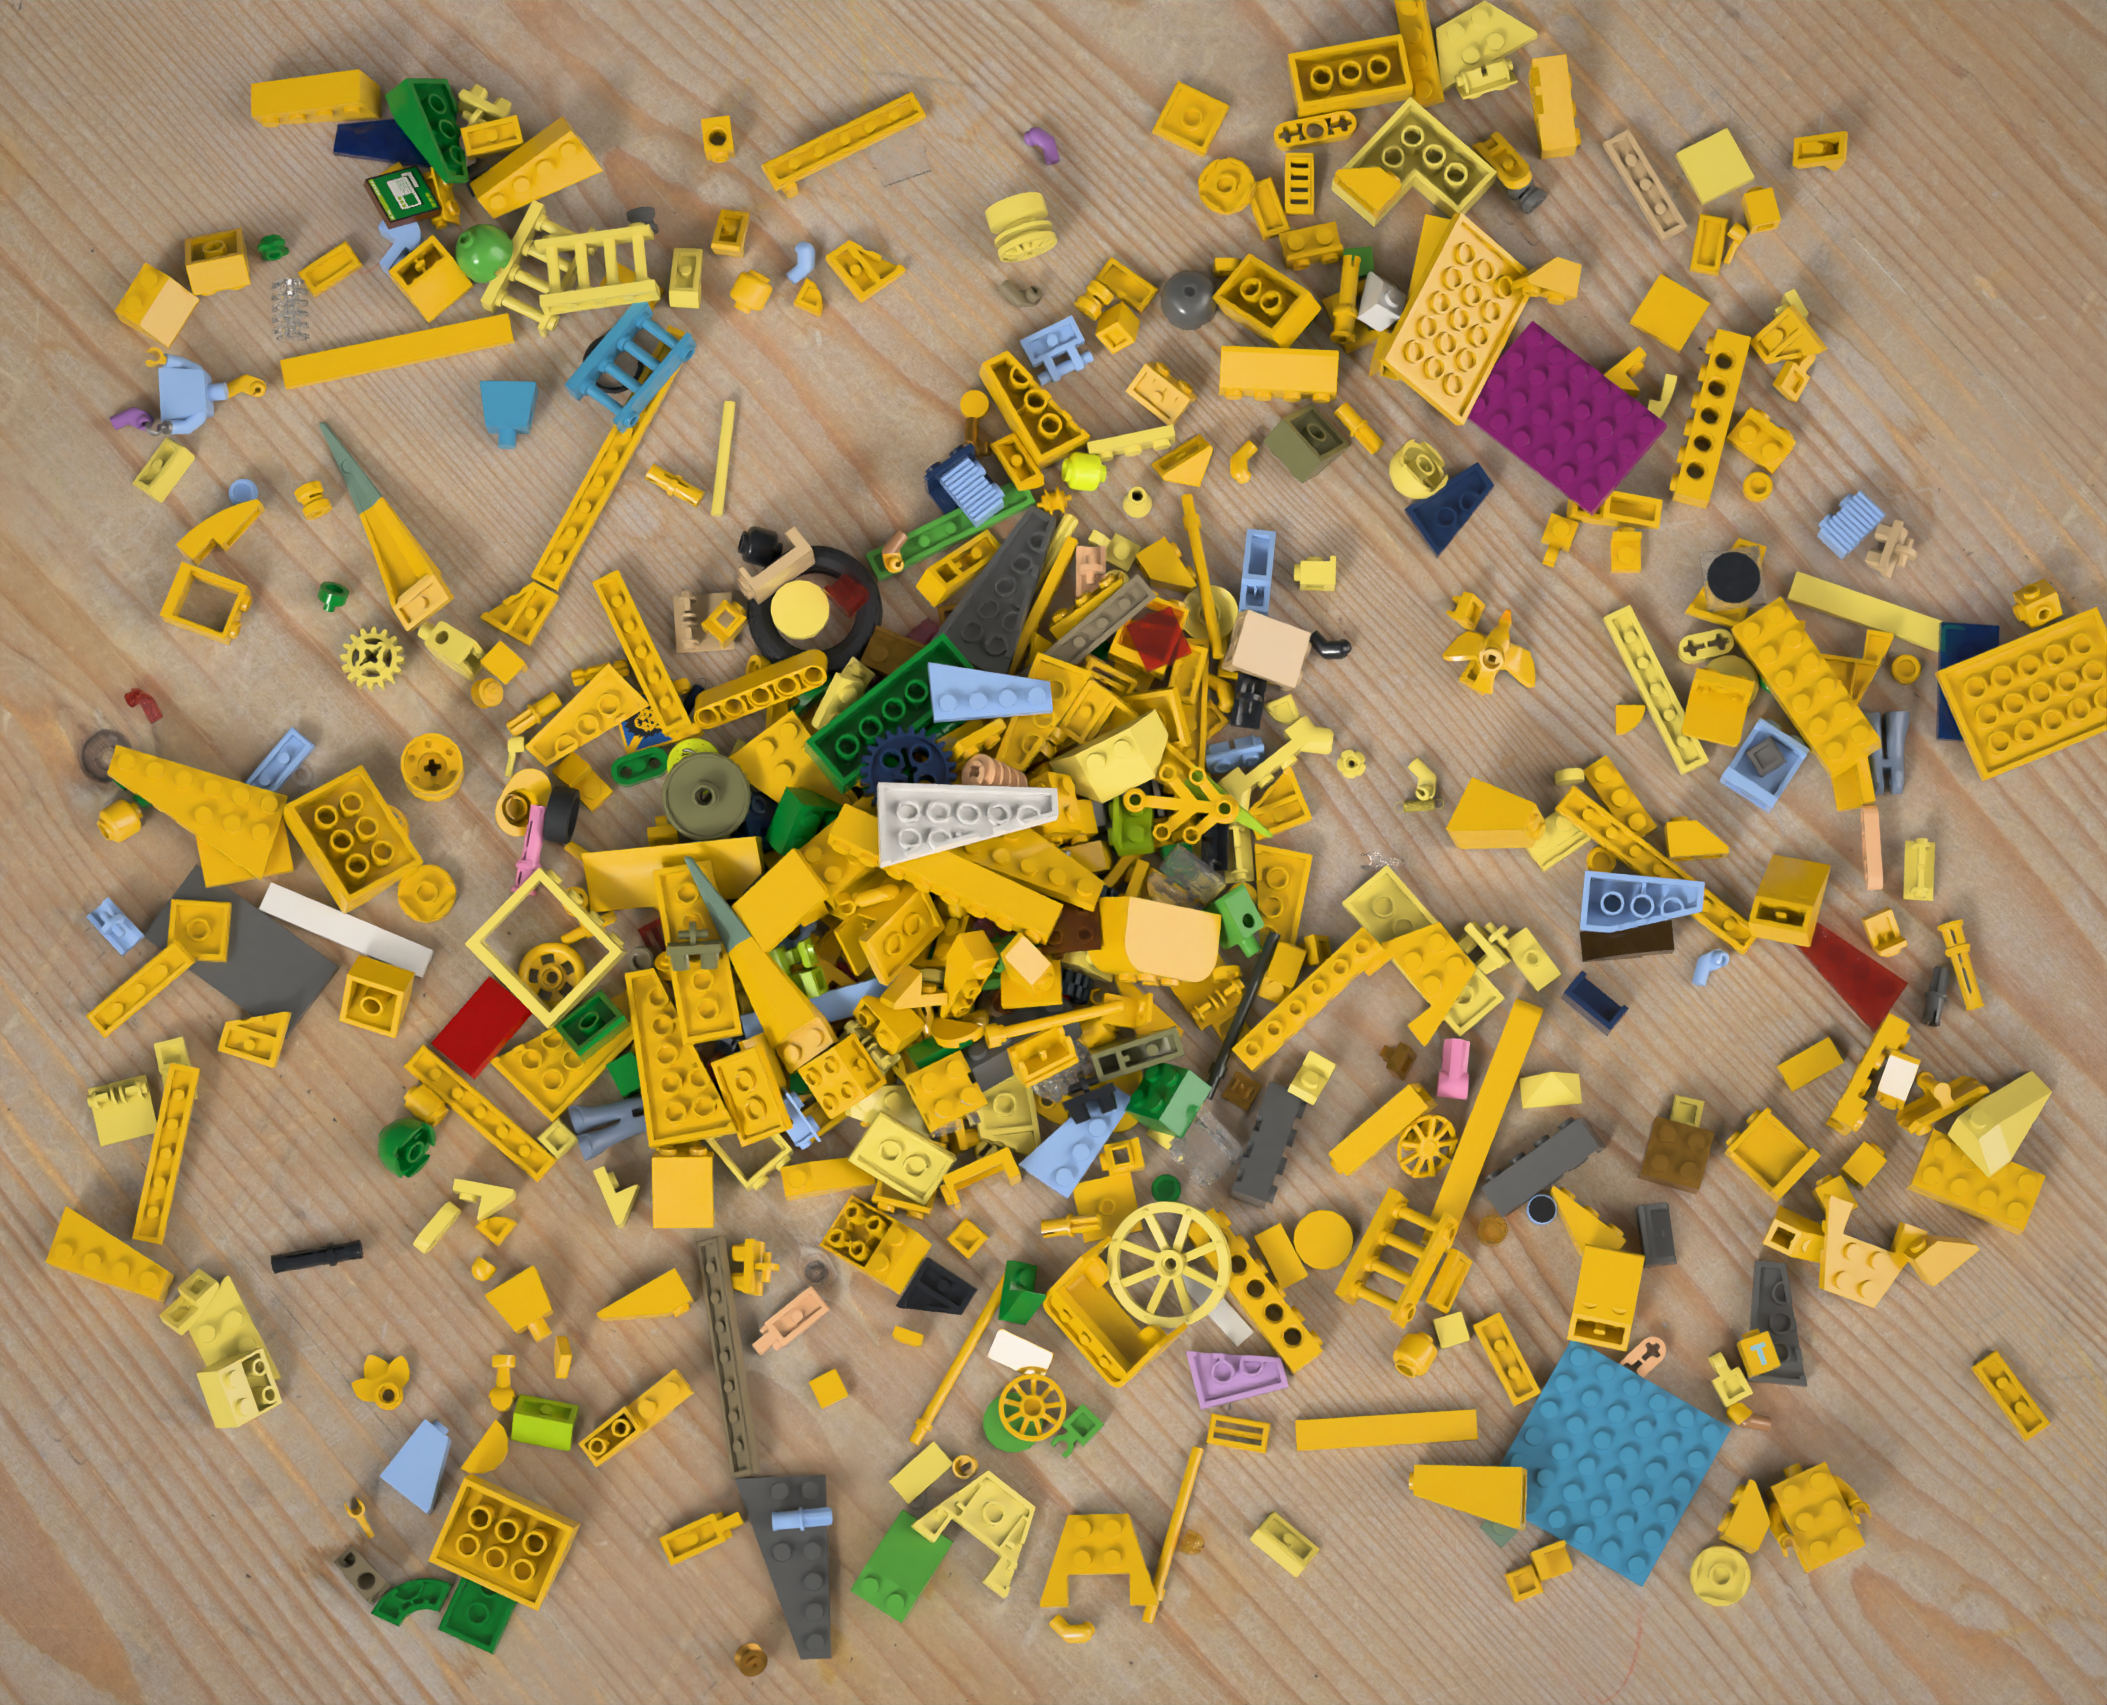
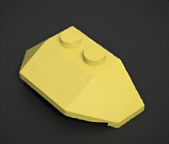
(1116, 759)

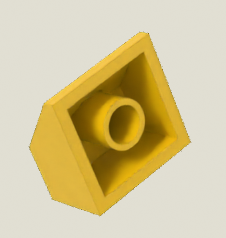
(217, 262)
(156, 306)
(376, 996)

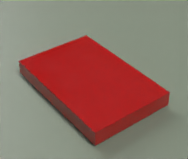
(481, 1027)

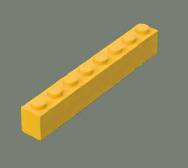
(953, 879)

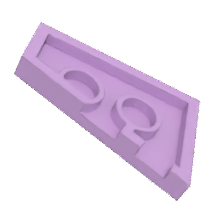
(1231, 1378)

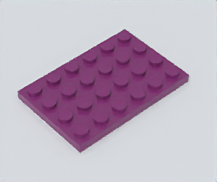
(1564, 418)

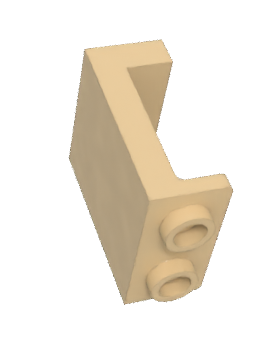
(780, 572)
(1267, 649)

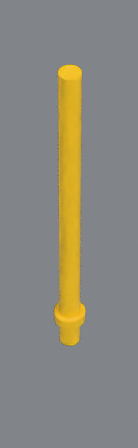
(956, 1367)

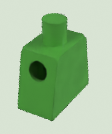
(1238, 920)

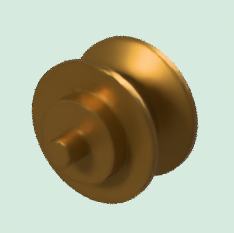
(750, 1659)

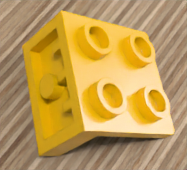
(842, 1076)

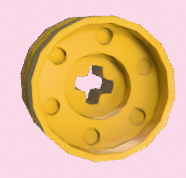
(428, 750)

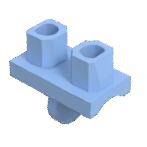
(115, 926)

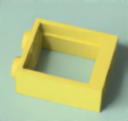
(760, 1178)

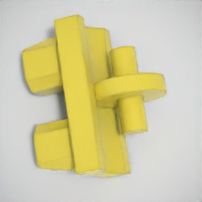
(478, 110)
(1494, 956)

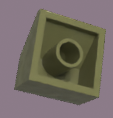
(1306, 442)

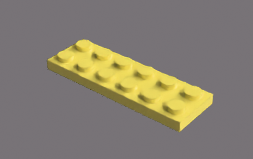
(1392, 910)

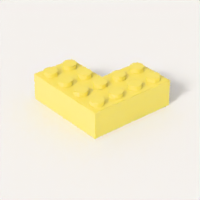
(1423, 157)

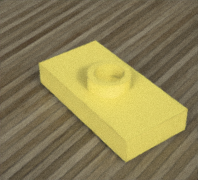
(1532, 960)

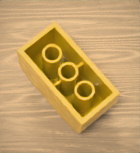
(1155, 941)

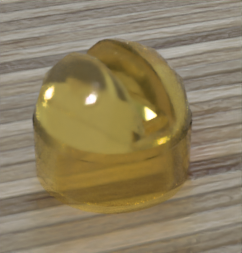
(1192, 1543)

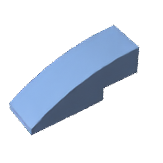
(1257, 571)

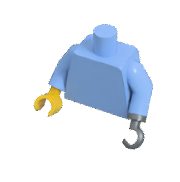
(184, 394)

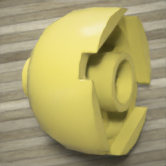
(1417, 470)

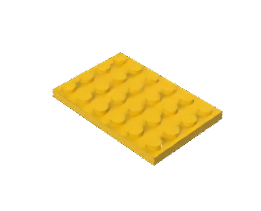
(1456, 320)
(2031, 694)

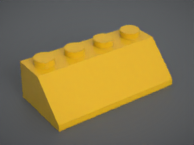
(1278, 373)

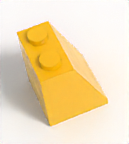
(1494, 819)

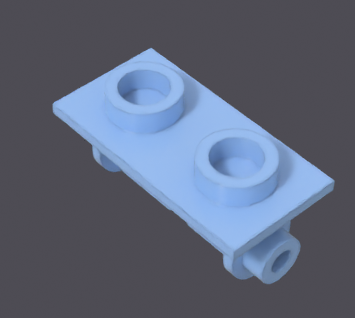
(1248, 753)
(803, 1127)

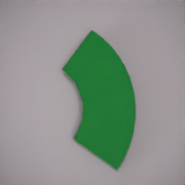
(412, 1597)

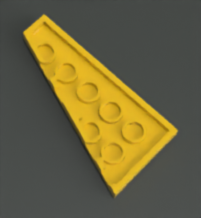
(779, 760)
(551, 1071)

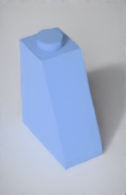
(420, 1465)

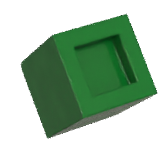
(625, 1075)

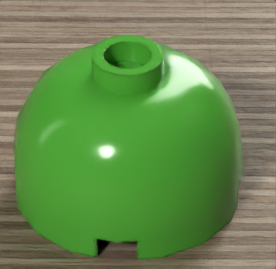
(483, 251)

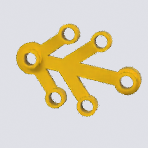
(1187, 805)

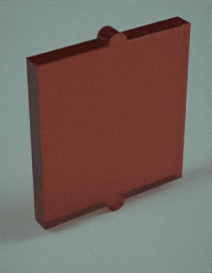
(1159, 639)

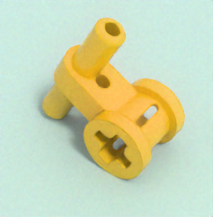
(581, 931)

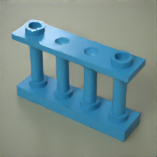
(620, 340)

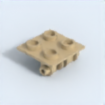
(689, 614)

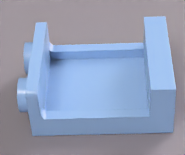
(1745, 780)

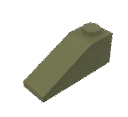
(1135, 1053)

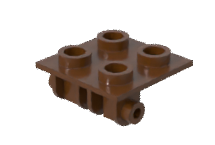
(1074, 931)

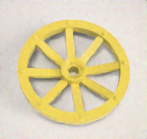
(1163, 1267)

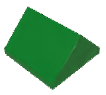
(592, 1025)

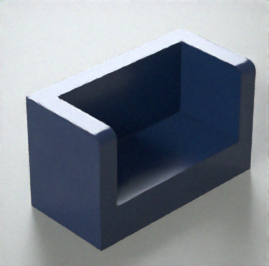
(1593, 1004)

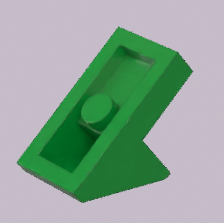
(1018, 1295)

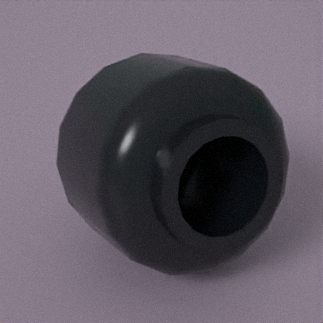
(759, 546)

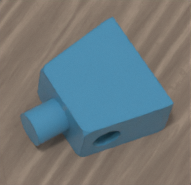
(508, 409)

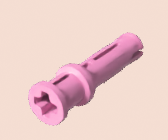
(532, 847)

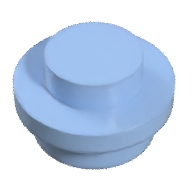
(242, 491)

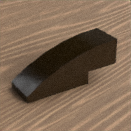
(1628, 943)

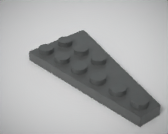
(995, 607)

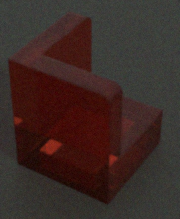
(847, 595)

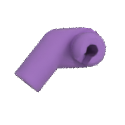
(1039, 137)
(133, 417)

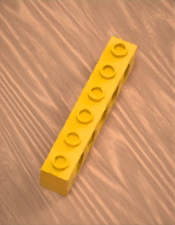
(1734, 349)
(1308, 999)
(1293, 1356)

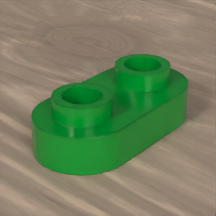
(639, 764)

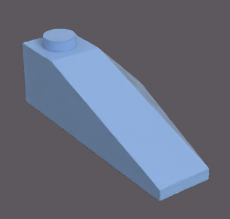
(1628, 901)

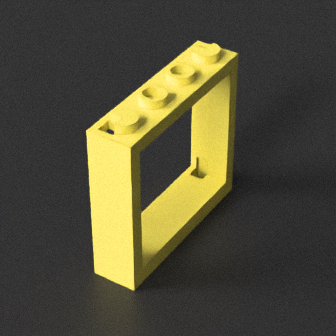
(514, 983)

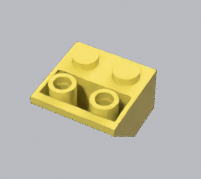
(239, 1388)

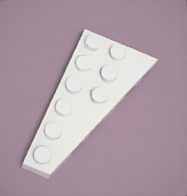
(940, 817)

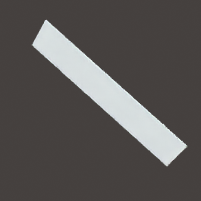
(1222, 1315)

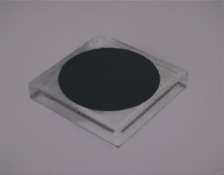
(1733, 578)

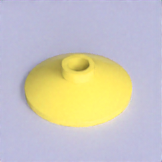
(1225, 608)

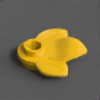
(380, 1378)

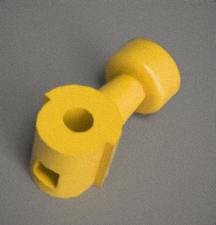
(502, 1395)

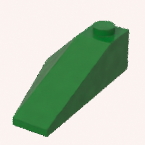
(427, 116)

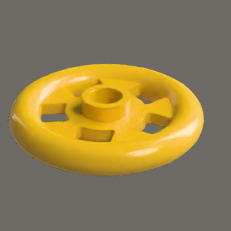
(561, 953)

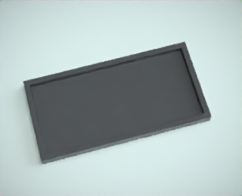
(265, 963)

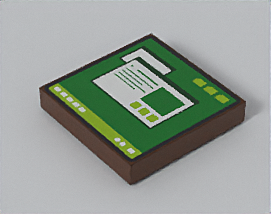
(402, 197)

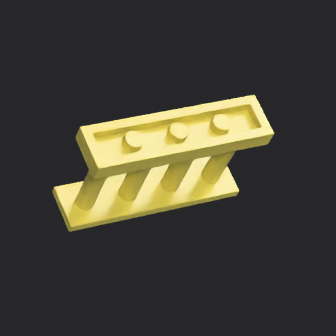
(523, 245)
(614, 292)

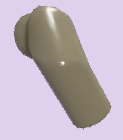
(1020, 298)

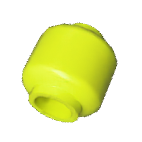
(1083, 471)

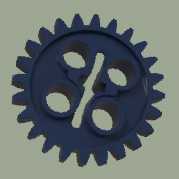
(934, 769)

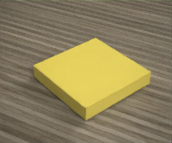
(1714, 166)

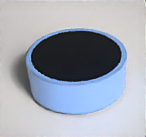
(1541, 1209)

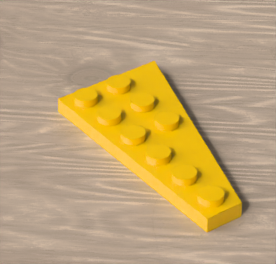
(216, 809)
(1035, 865)
(674, 1082)

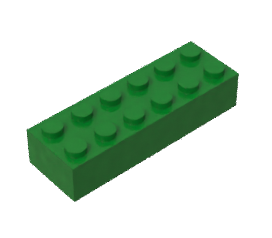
(894, 702)

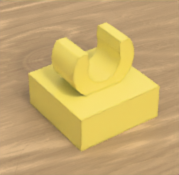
(1789, 299)

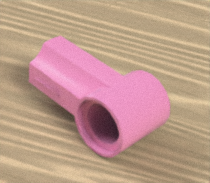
(1453, 1076)

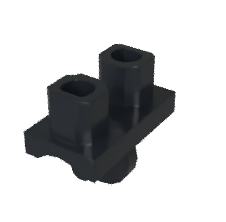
(1248, 702)
(1077, 1105)

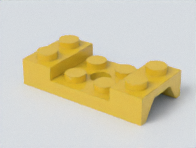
(1849, 1110)

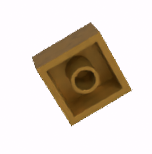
(1676, 1155)

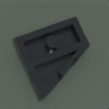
(937, 1290)

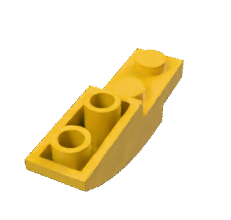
(636, 1418)

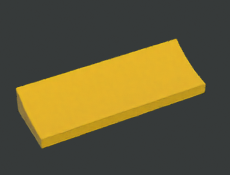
(626, 878)

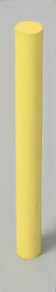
(723, 458)

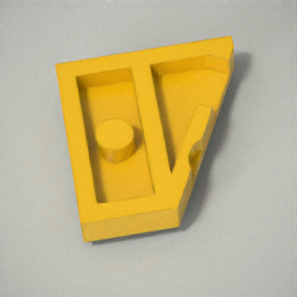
(1787, 338)
(523, 614)

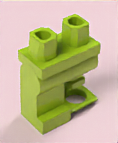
(804, 979)

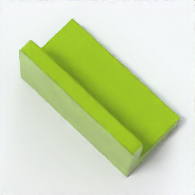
(544, 1422)

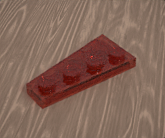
(1855, 976)

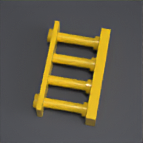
(1380, 1234)

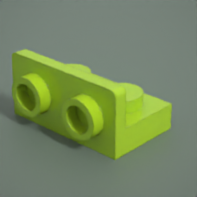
(1131, 831)

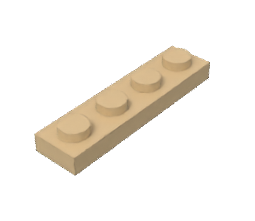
(1645, 185)

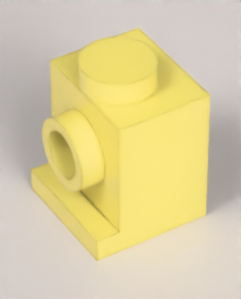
(1316, 574)

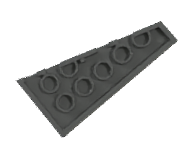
(794, 1557)

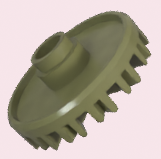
(684, 791)

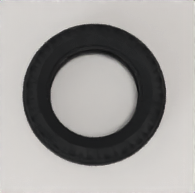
(834, 564)

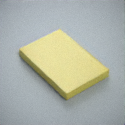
(902, 1158)

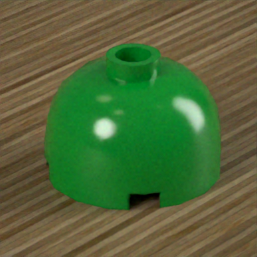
(404, 1146)

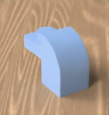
(404, 241)

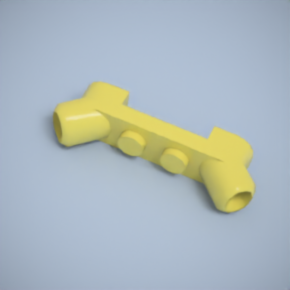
(1301, 737)

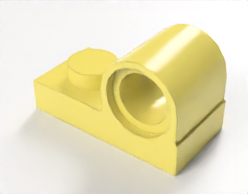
(686, 278)

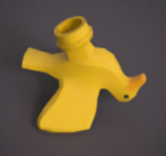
(1494, 654)

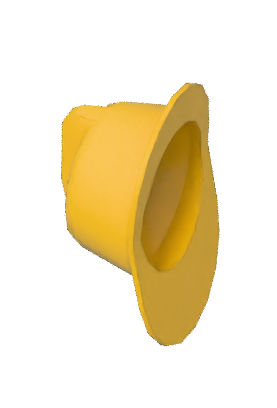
(513, 805)

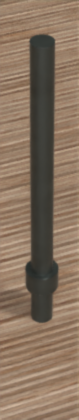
(1218, 1068)

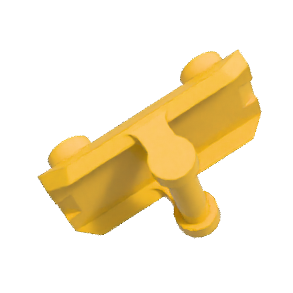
(1938, 1101)

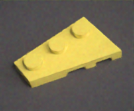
(893, 1100)

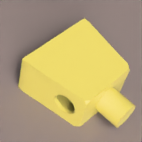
(453, 648)

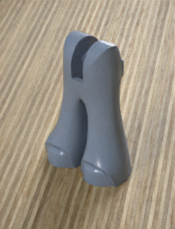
(1896, 729)
(590, 1117)

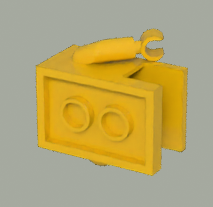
(887, 927)
(1814, 1515)

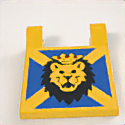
(644, 731)

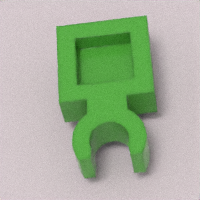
(1080, 1427)

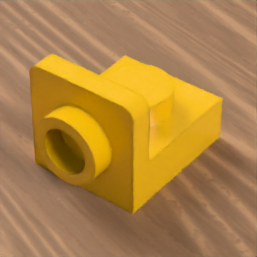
(1625, 550)

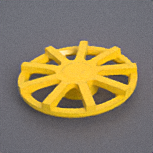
(1427, 1146)
(1032, 1407)

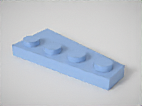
(979, 694)
(1072, 1148)

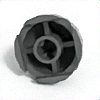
(1188, 300)

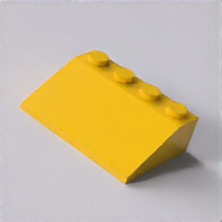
(351, 838)
(503, 1541)

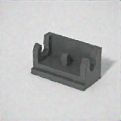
(1655, 1234)

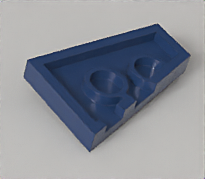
(1448, 510)

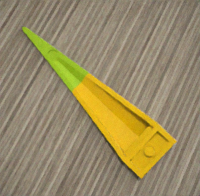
(1101, 711)

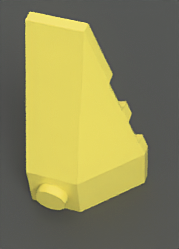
(1998, 1124)

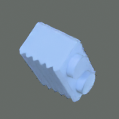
(972, 491)
(1850, 524)

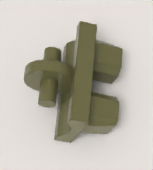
(680, 951)

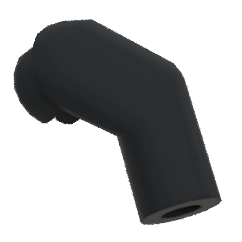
(1330, 649)

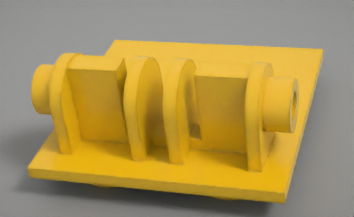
(1208, 1000)

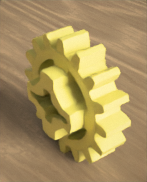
(364, 666)

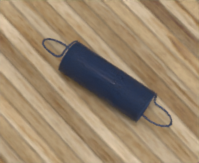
(689, 702)

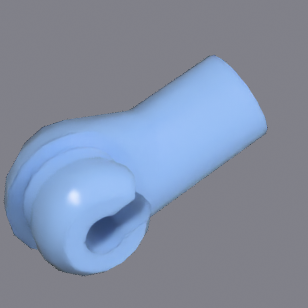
(805, 262)
(1709, 962)

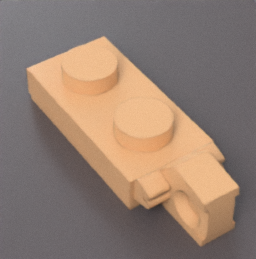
(791, 1321)

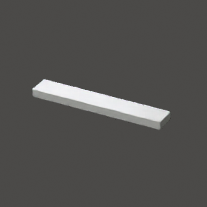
(346, 930)

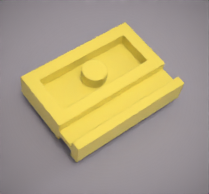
(1558, 842)

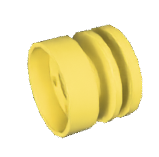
(1021, 227)

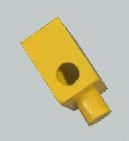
(524, 1303)

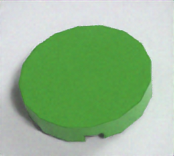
(997, 1433)

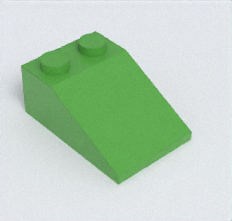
(900, 1568)

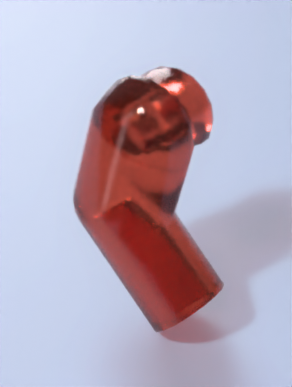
(146, 702)

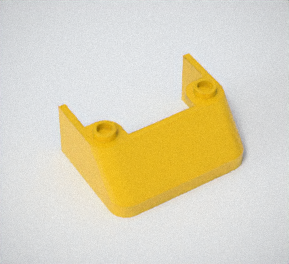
(1099, 1323)

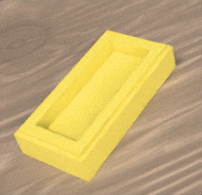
(921, 1473)

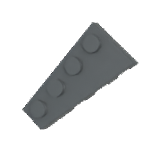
(1774, 1313)

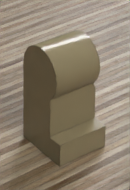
(362, 1575)

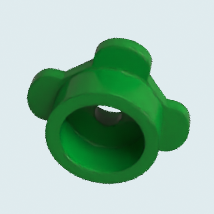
(272, 247)

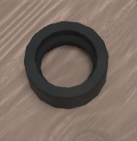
(561, 814)

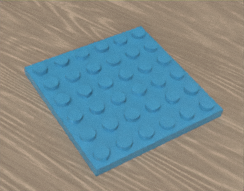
(1612, 1460)

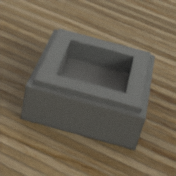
(1766, 756)

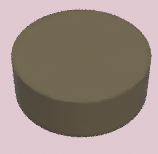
(642, 958)

